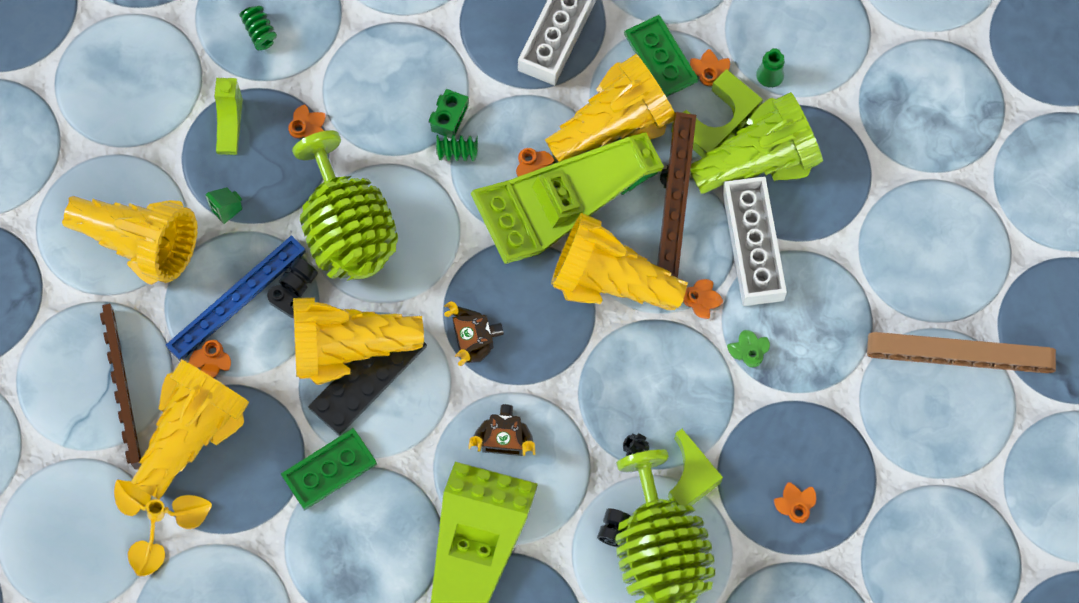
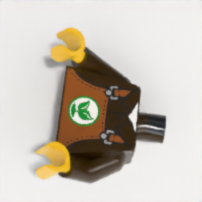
(472, 333)
(503, 434)

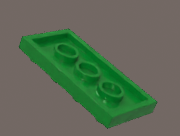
(661, 55)
(328, 469)

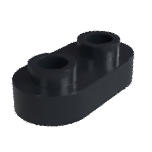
(283, 302)

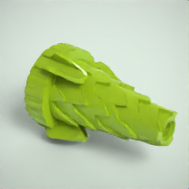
(773, 143)

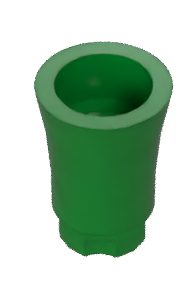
(771, 69)

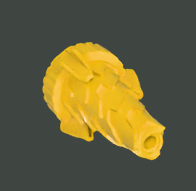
(625, 106)
(153, 237)
(599, 263)
(336, 336)
(194, 413)

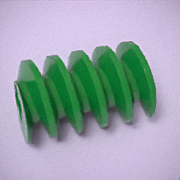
(258, 27)
(456, 148)

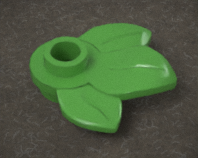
(748, 346)

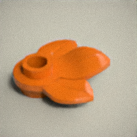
(709, 66)
(309, 122)
(539, 160)
(705, 298)
(209, 362)
(795, 500)

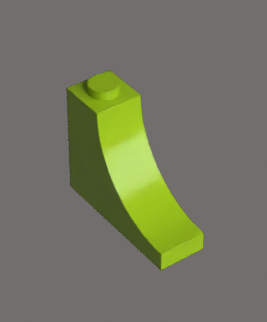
(229, 110)
(698, 473)

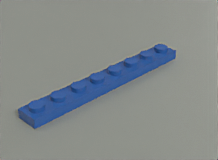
(235, 298)

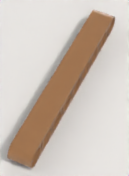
(961, 352)

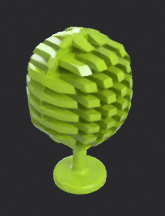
(344, 218)
(661, 544)

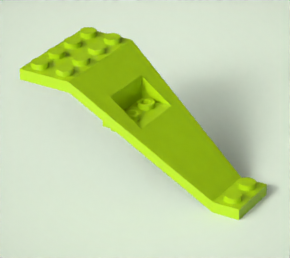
(529, 212)
(477, 532)

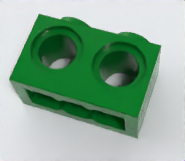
(452, 114)

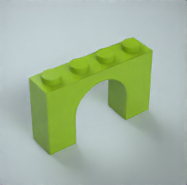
(742, 103)

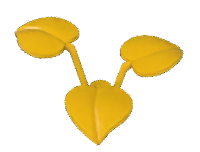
(189, 512)

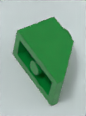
(224, 203)

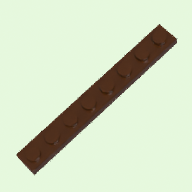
(676, 192)
(119, 378)

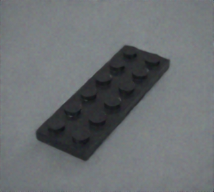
(353, 393)

